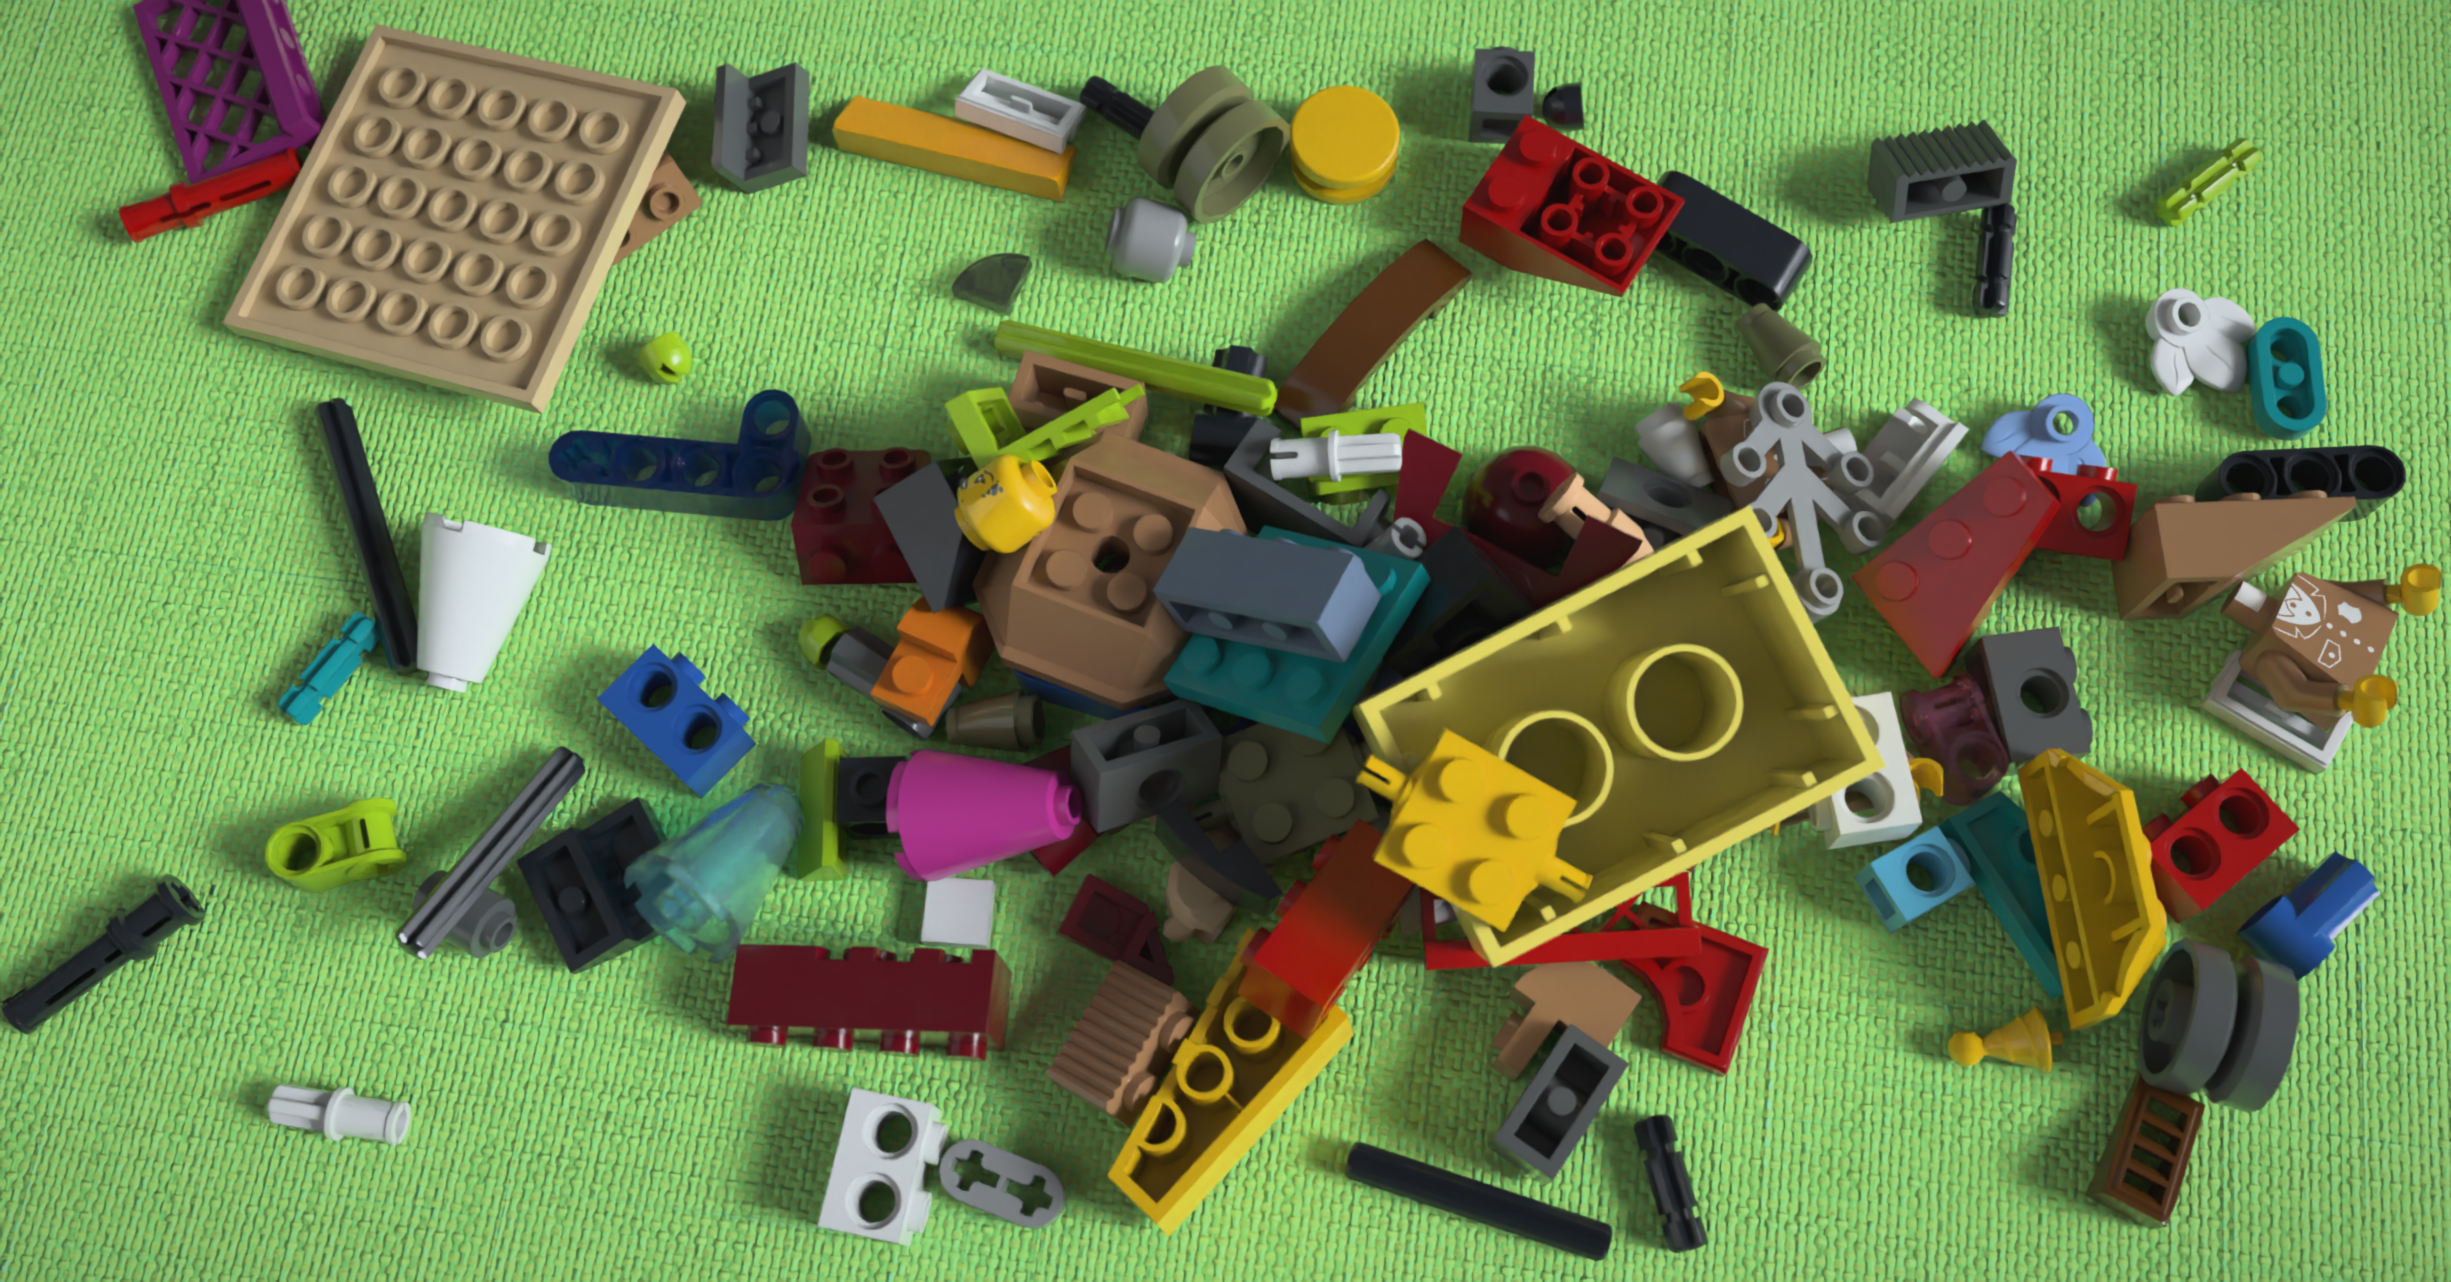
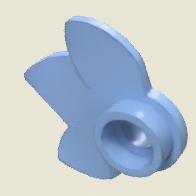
(2034, 435)

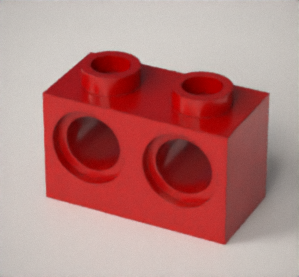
(2065, 532)
(2215, 853)

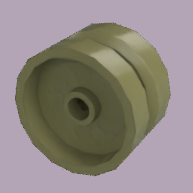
(1213, 144)

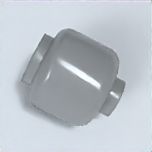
(1149, 239)

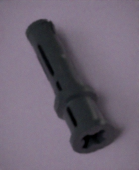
(127, 937)

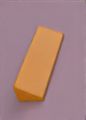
(952, 148)

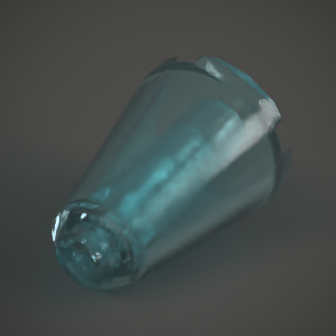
(717, 871)

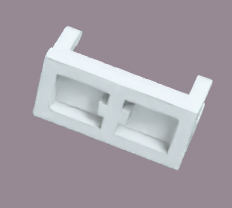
(1904, 460)

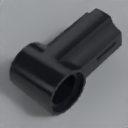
(1219, 429)

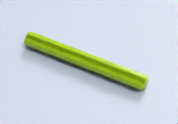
(1157, 371)

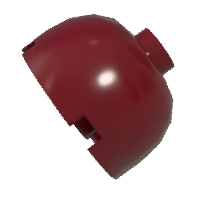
(1506, 500)

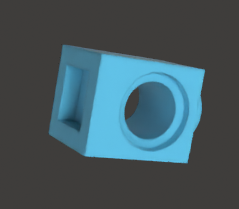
(1892, 893)

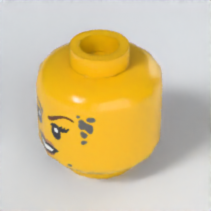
(1006, 503)

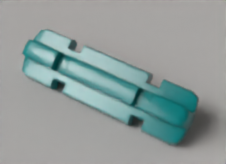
(330, 669)

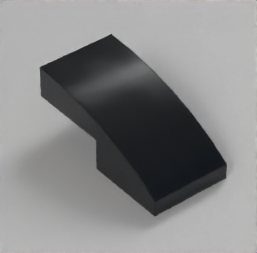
(1231, 873)

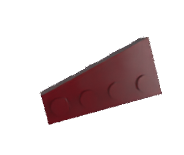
(871, 999)

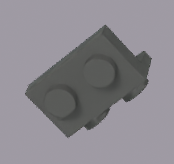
(761, 126)

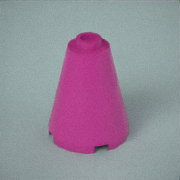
(974, 811)

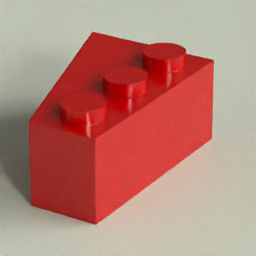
(1958, 560)
(1324, 931)

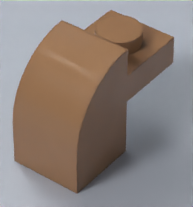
(1555, 998)

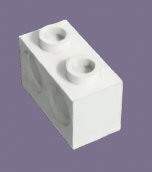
(1888, 788)
(864, 1164)

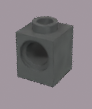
(1493, 115)

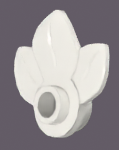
(2202, 346)

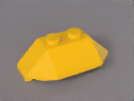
(2092, 883)

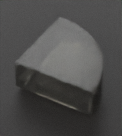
(994, 281)

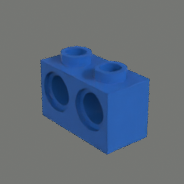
(671, 727)

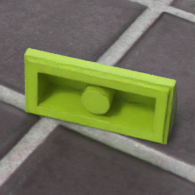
(822, 841)

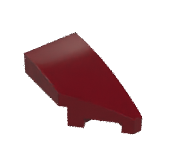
(1116, 928)

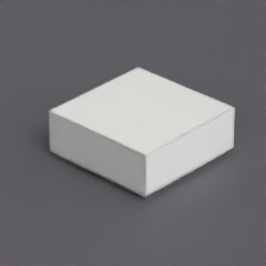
(958, 913)

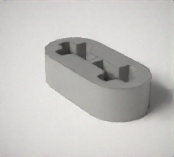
(1009, 1168)

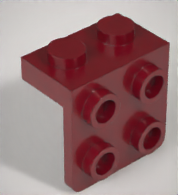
(838, 523)

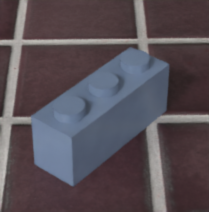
(1268, 593)

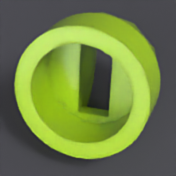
(666, 358)
(819, 637)

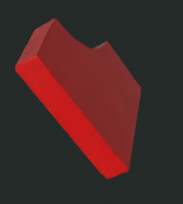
(1700, 996)

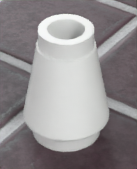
(1675, 446)

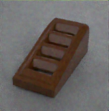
(2106, 1186)

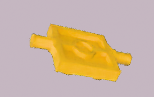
(1474, 829)

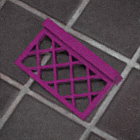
(278, 58)

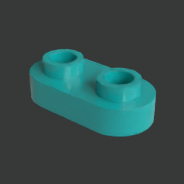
(2290, 384)

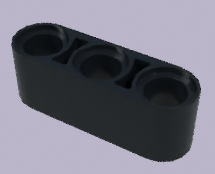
(1732, 245)
(2316, 468)

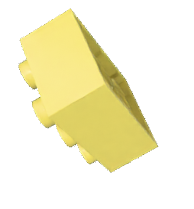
(1659, 698)

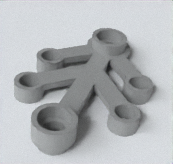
(1784, 419)

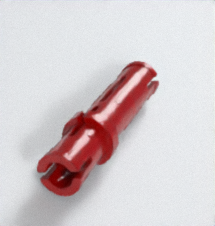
(210, 196)

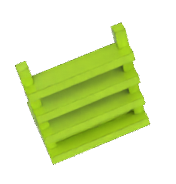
(988, 426)

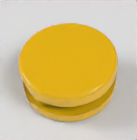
(1343, 144)

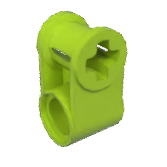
(350, 842)

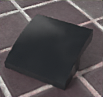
(583, 888)

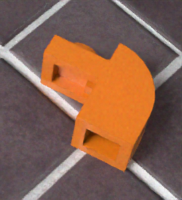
(932, 658)

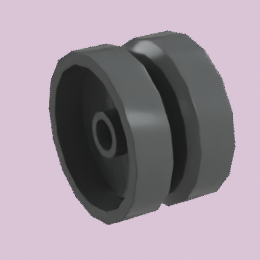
(2218, 1025)

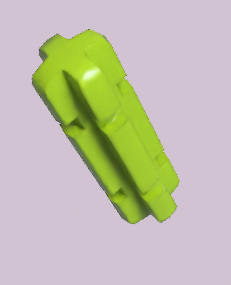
(2207, 182)

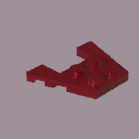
(1594, 554)

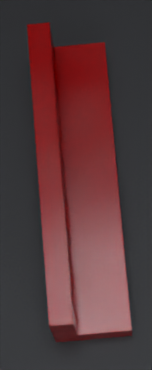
(1577, 945)

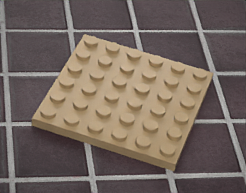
(457, 216)

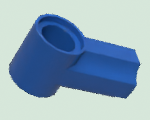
(2301, 924)

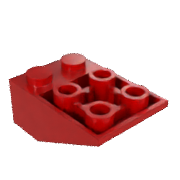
(1566, 212)

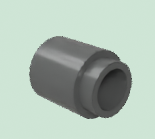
(484, 927)

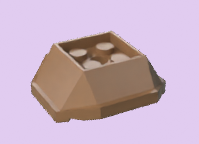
(1093, 627)

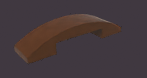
(1370, 332)

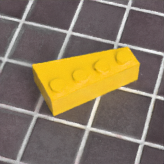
(1219, 1099)

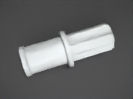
(1336, 455)
(339, 1113)

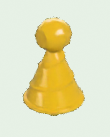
(2019, 1041)

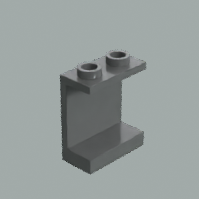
(1267, 504)

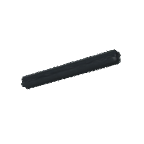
(369, 534)

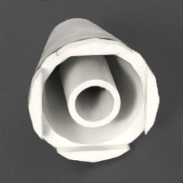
(470, 595)

